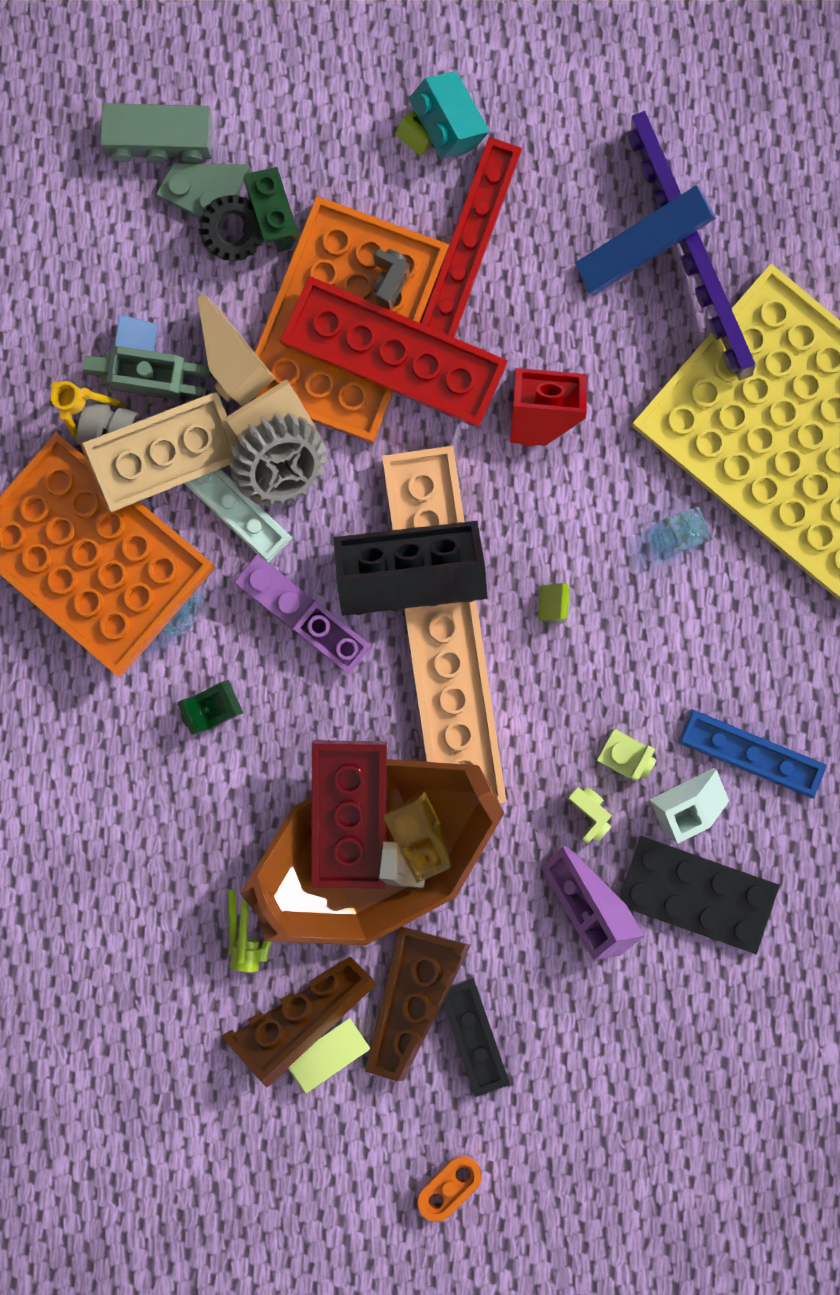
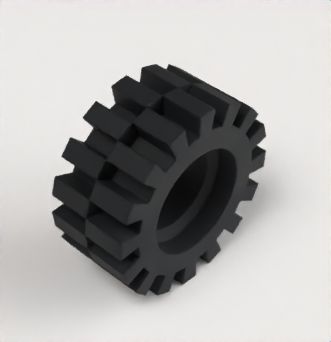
(210, 234)

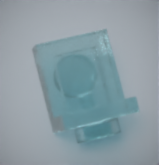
(679, 533)

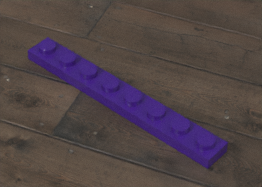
(695, 257)

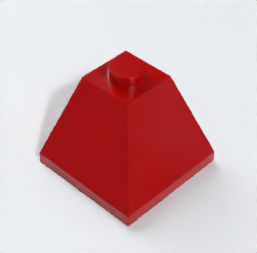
(546, 405)

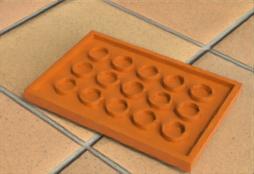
(340, 250)
(93, 571)

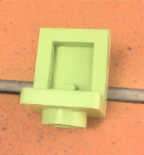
(589, 804)

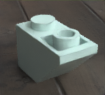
(690, 806)

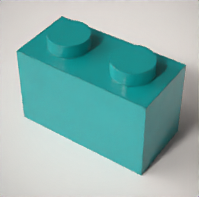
(448, 114)

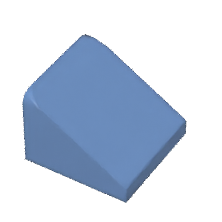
(136, 333)

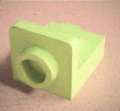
(627, 756)

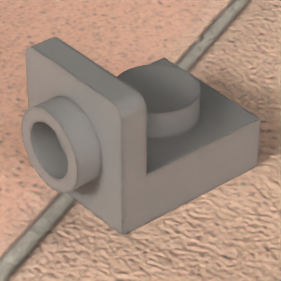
(394, 868)

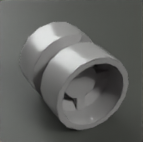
(100, 419)

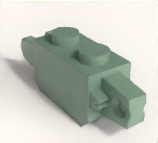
(147, 373)

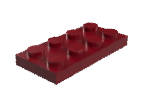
(348, 813)

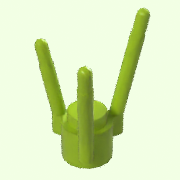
(243, 950)

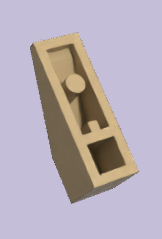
(230, 357)

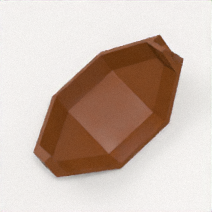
(297, 913)

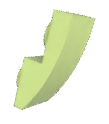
(328, 1056)

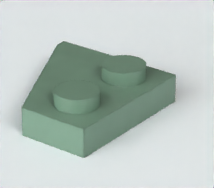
(196, 185)

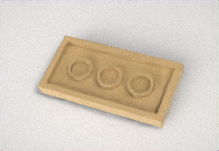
(160, 451)

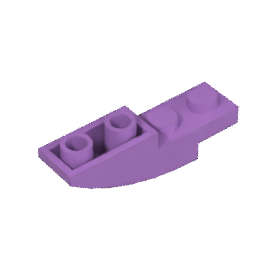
(302, 614)

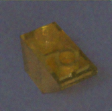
(419, 836)

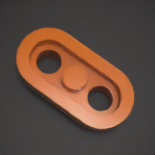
(451, 1188)

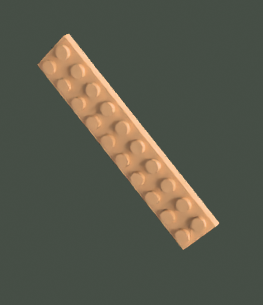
(444, 637)

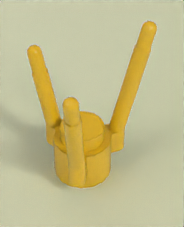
(71, 400)

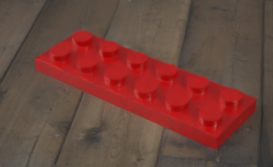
(393, 352)

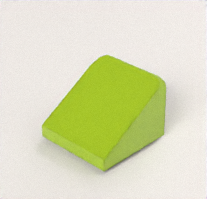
(413, 133)
(554, 602)

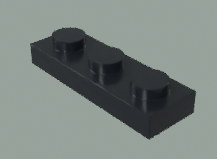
(475, 1038)

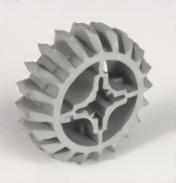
(281, 468)

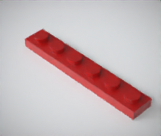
(472, 236)

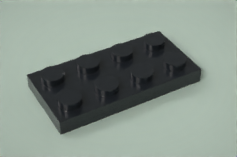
(698, 894)

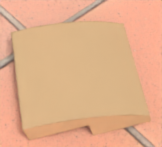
(278, 399)

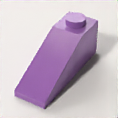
(592, 906)

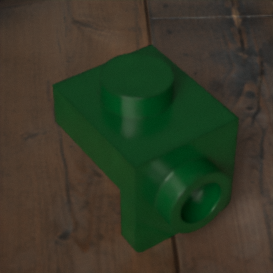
(210, 708)

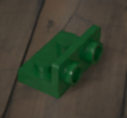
(271, 208)

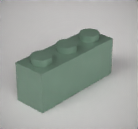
(156, 132)

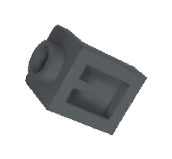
(390, 284)

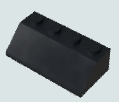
(410, 568)

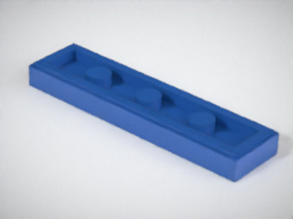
(645, 240)
(752, 754)

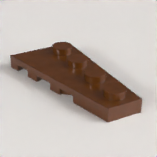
(414, 991)
(286, 1032)

